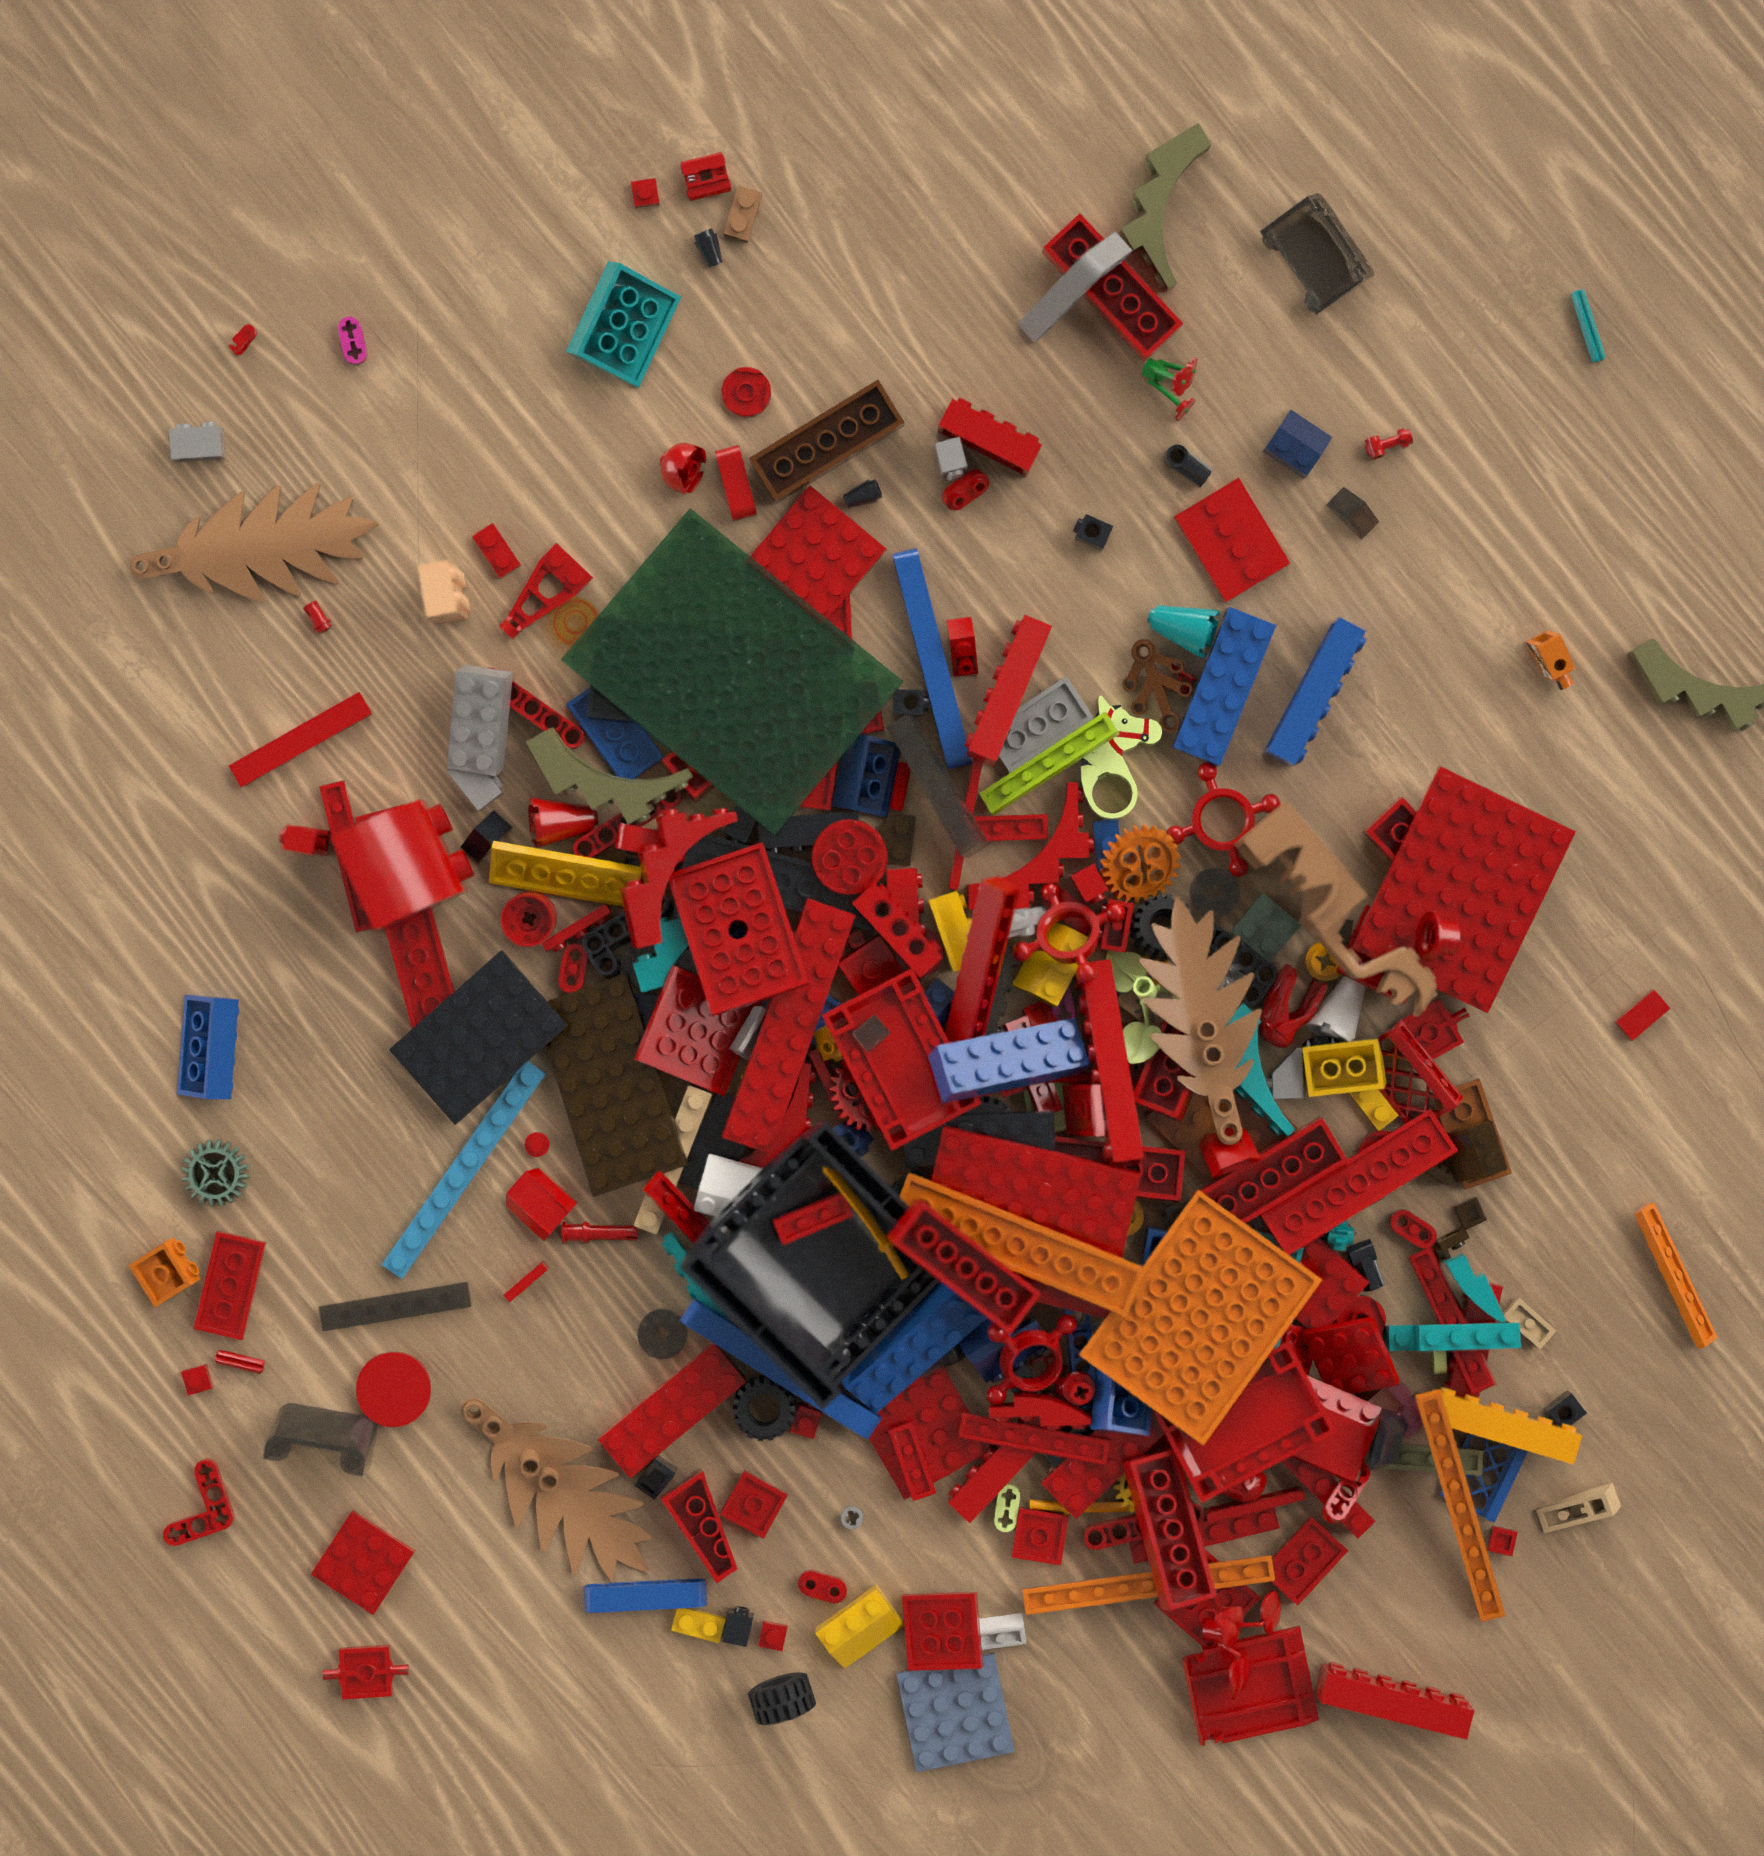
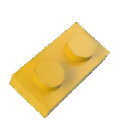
(1375, 1107)
(698, 1624)

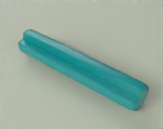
(1588, 325)

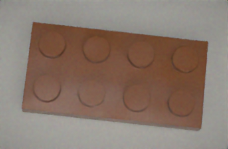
(1471, 1110)

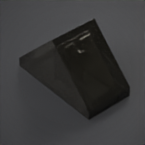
(1353, 512)

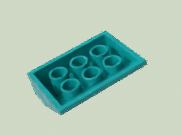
(623, 323)

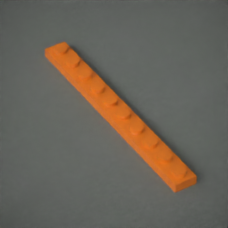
(1460, 1505)
(1138, 1586)

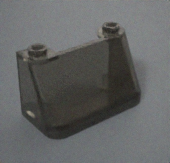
(1318, 252)
(324, 1429)

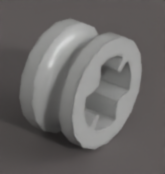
(859, 1520)

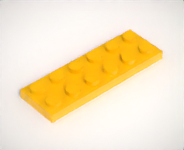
(560, 873)

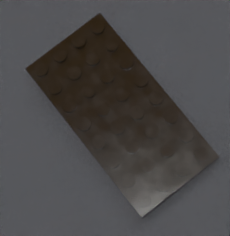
(609, 1097)

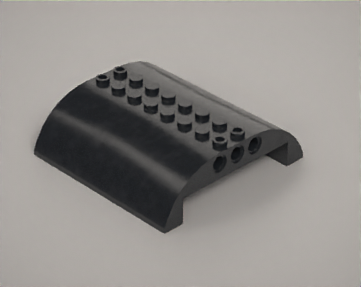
(823, 1296)

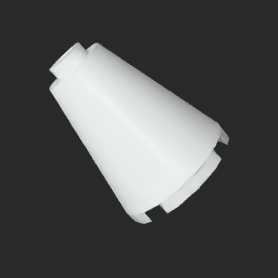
(1339, 1012)

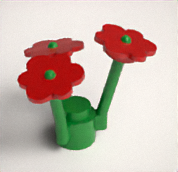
(1158, 371)

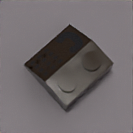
(1477, 1153)

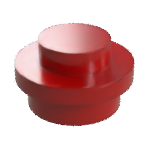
(537, 1144)

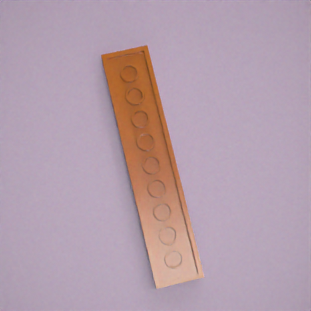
(1033, 1248)

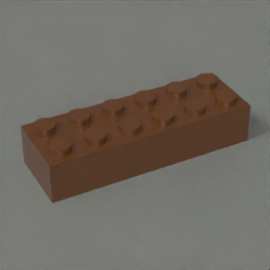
(827, 441)

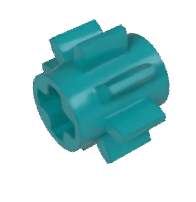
(1340, 1237)

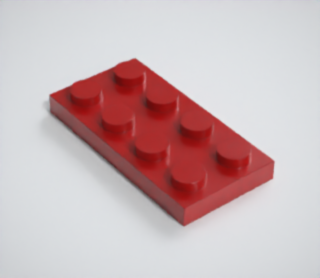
(230, 1285)

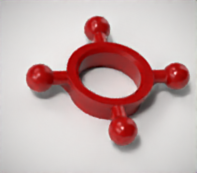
(1207, 772)
(1051, 892)
(1014, 1345)

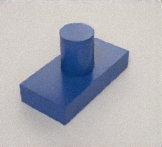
(1104, 832)

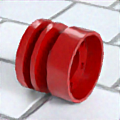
(524, 932)

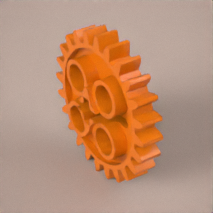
(1118, 869)

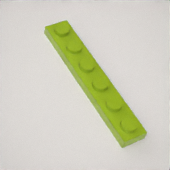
(1049, 763)

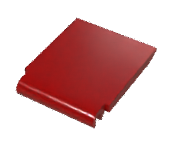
(1274, 1699)

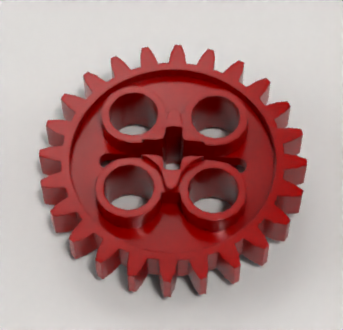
(844, 1101)

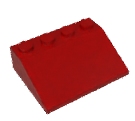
(1355, 1427)

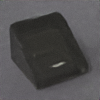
(871, 1033)

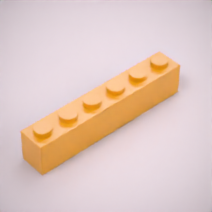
(1511, 1428)

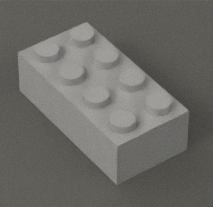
(479, 720)

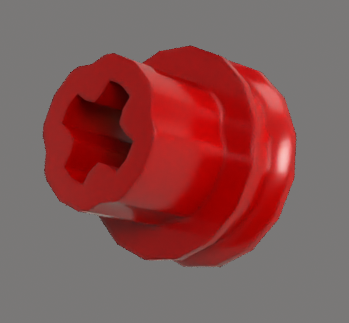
(1074, 1380)

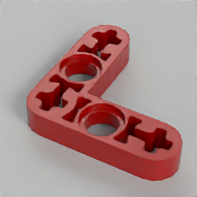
(1337, 1497)
(208, 1516)

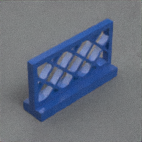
(1504, 1481)

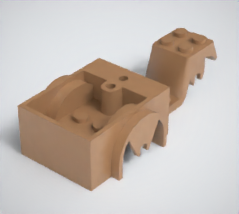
(1327, 901)

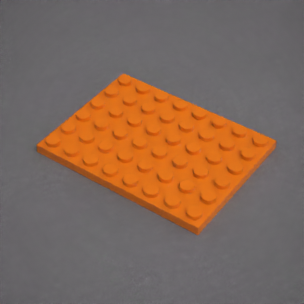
(1201, 1317)

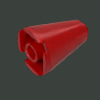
(558, 820)

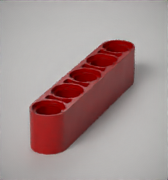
(543, 714)
(599, 846)
(1131, 1534)

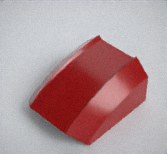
(1224, 1158)
(539, 1202)

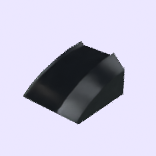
(1387, 1439)

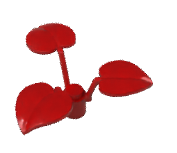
(1226, 1632)

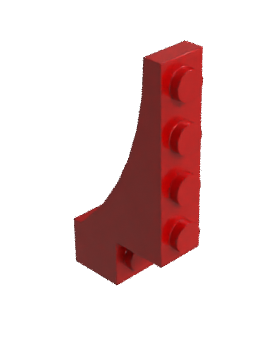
(794, 1121)

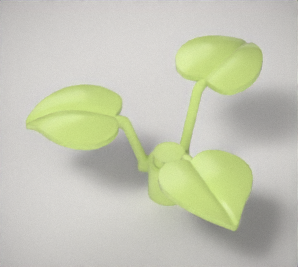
(1128, 976)

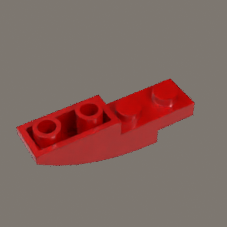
(1052, 1411)

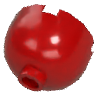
(681, 467)

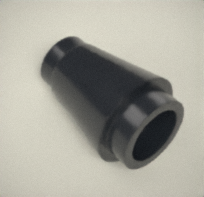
(709, 247)
(863, 494)

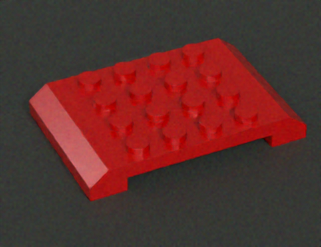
(897, 1071)
(1264, 1426)

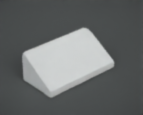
(1002, 1631)

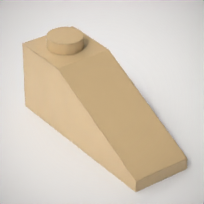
(1579, 1508)

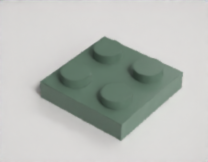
(1266, 927)

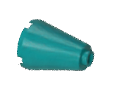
(1185, 626)

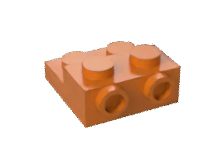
(165, 1271)

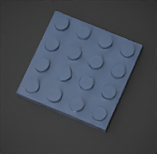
(955, 1714)

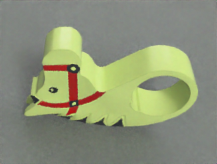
(1109, 757)

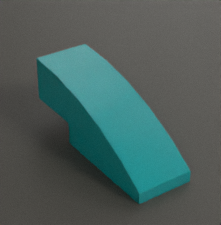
(1474, 1286)

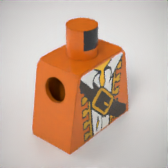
(1547, 650)

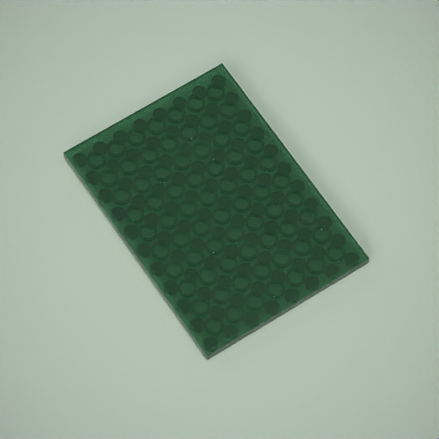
(732, 671)

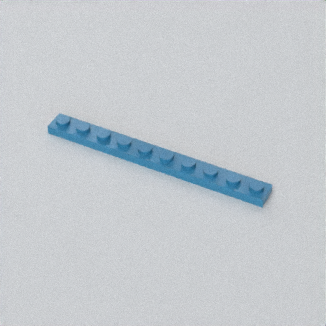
(463, 1169)

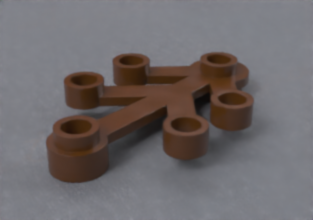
(1155, 681)

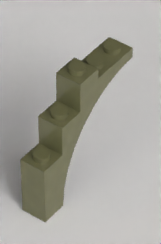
(1167, 165)
(1668, 679)
(565, 770)

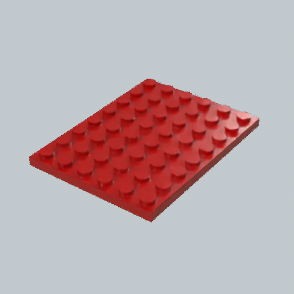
(1472, 864)
(1045, 1187)

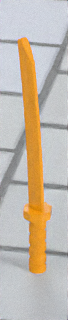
(884, 1245)
(1095, 1507)

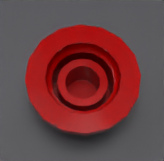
(1437, 937)

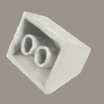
(721, 1183)

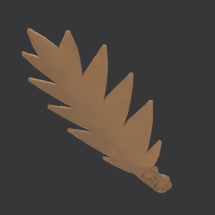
(261, 543)
(1210, 1047)
(562, 1490)

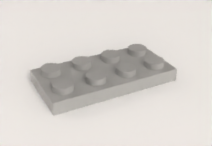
(1043, 723)

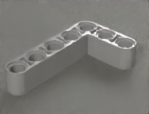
(1074, 285)

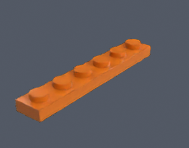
(1675, 1275)

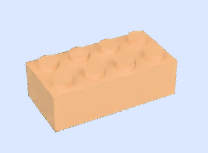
(443, 592)

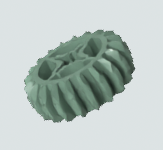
(200, 1189)

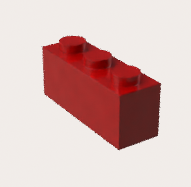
(904, 887)

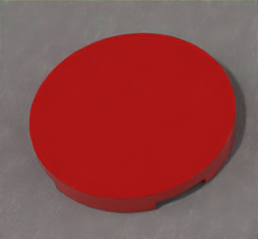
(849, 856)
(393, 1389)

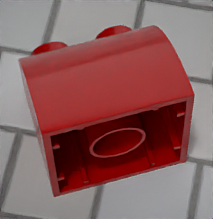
(403, 863)

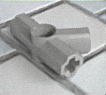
(1026, 920)

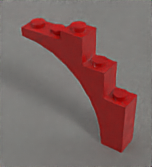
(657, 863)
(1045, 867)

